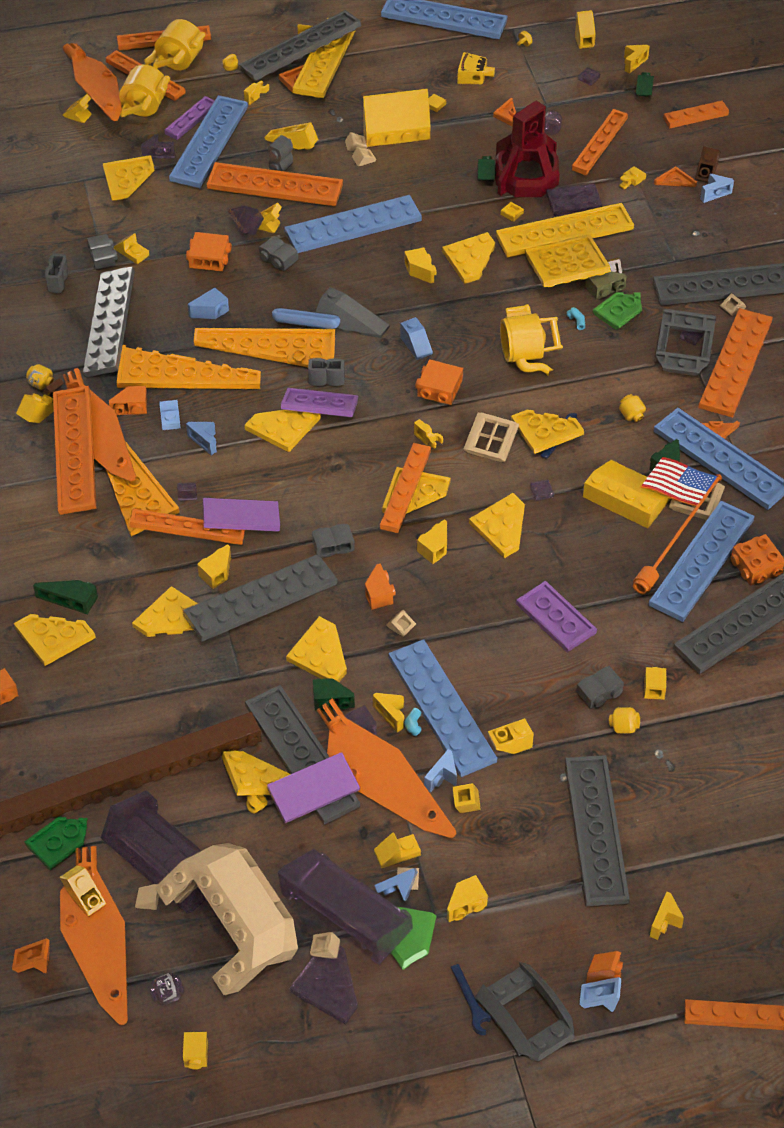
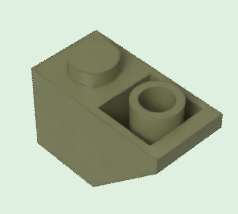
(605, 284)

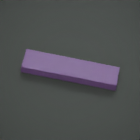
(189, 118)

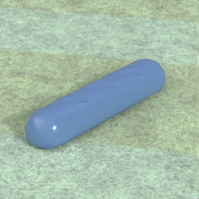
(305, 318)

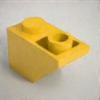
(585, 29)
(419, 265)
(35, 407)
(433, 543)
(216, 567)
(512, 737)
(82, 889)
(467, 898)

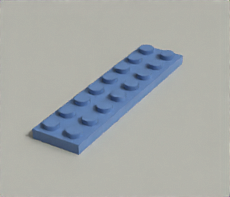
(446, 17)
(208, 141)
(353, 223)
(722, 458)
(701, 561)
(442, 707)

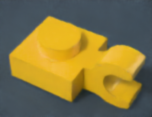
(253, 92)
(632, 176)
(424, 433)

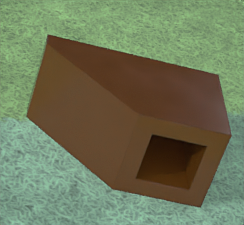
(708, 163)

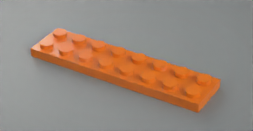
(275, 184)
(735, 363)
(74, 450)

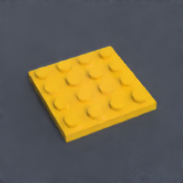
(567, 261)

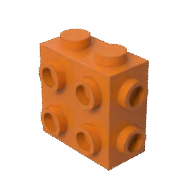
(208, 251)
(439, 382)
(757, 560)

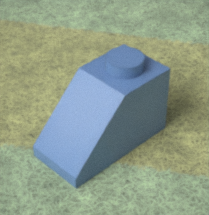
(209, 305)
(415, 338)

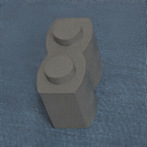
(280, 154)
(101, 251)
(278, 253)
(56, 273)
(326, 371)
(333, 540)
(600, 687)

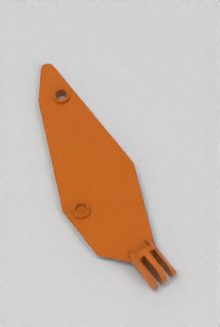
(95, 80)
(108, 439)
(384, 773)
(98, 942)

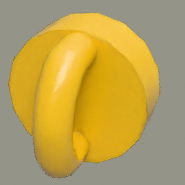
(525, 39)
(230, 62)
(259, 802)

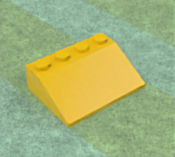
(396, 117)
(620, 492)

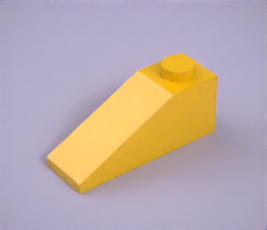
(301, 135)

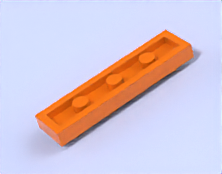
(696, 114)

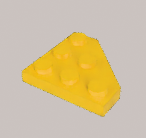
(127, 175)
(470, 256)
(282, 427)
(546, 430)
(428, 490)
(501, 524)
(165, 615)
(53, 636)
(320, 651)
(249, 773)

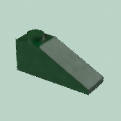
(69, 594)

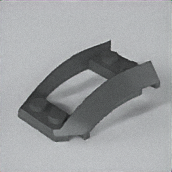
(688, 322)
(509, 988)

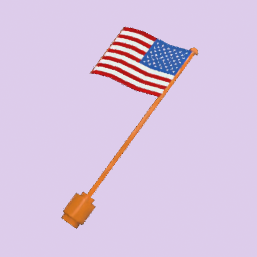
(682, 485)

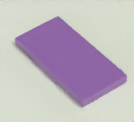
(319, 402)
(241, 514)
(556, 616)
(313, 787)

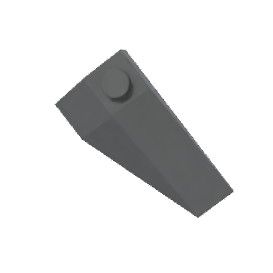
(351, 314)

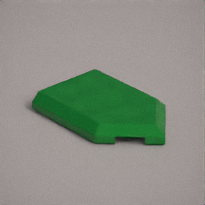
(57, 840)

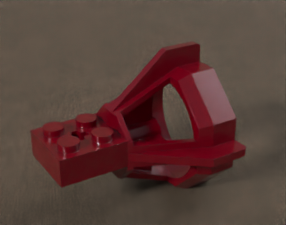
(527, 143)

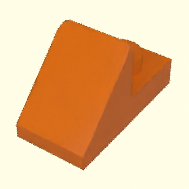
(31, 956)

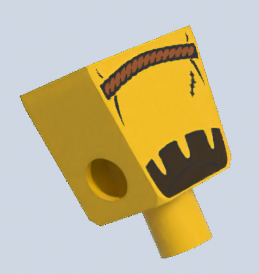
(473, 69)

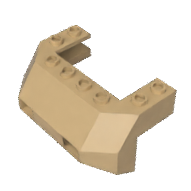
(244, 906)

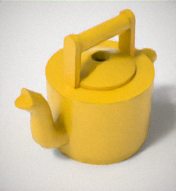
(177, 46)
(143, 91)
(525, 338)

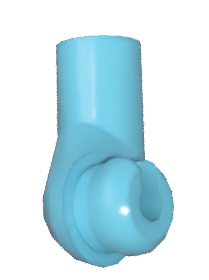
(580, 318)
(411, 722)

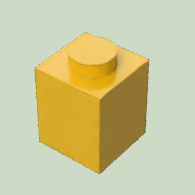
(655, 683)
(466, 798)
(195, 1049)

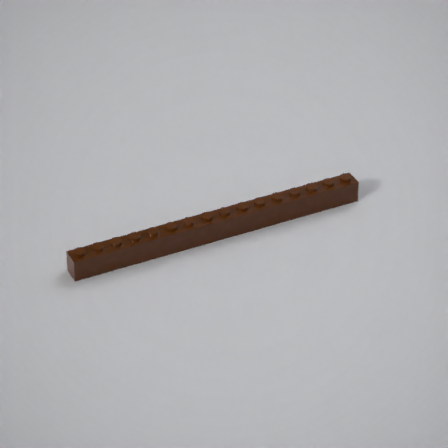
(127, 773)

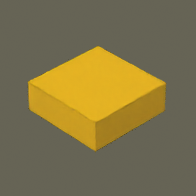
(436, 102)
(512, 211)

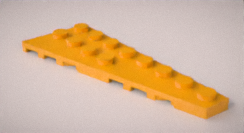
(278, 345)
(178, 371)
(141, 494)

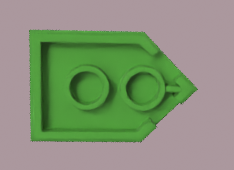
(619, 309)
(418, 940)

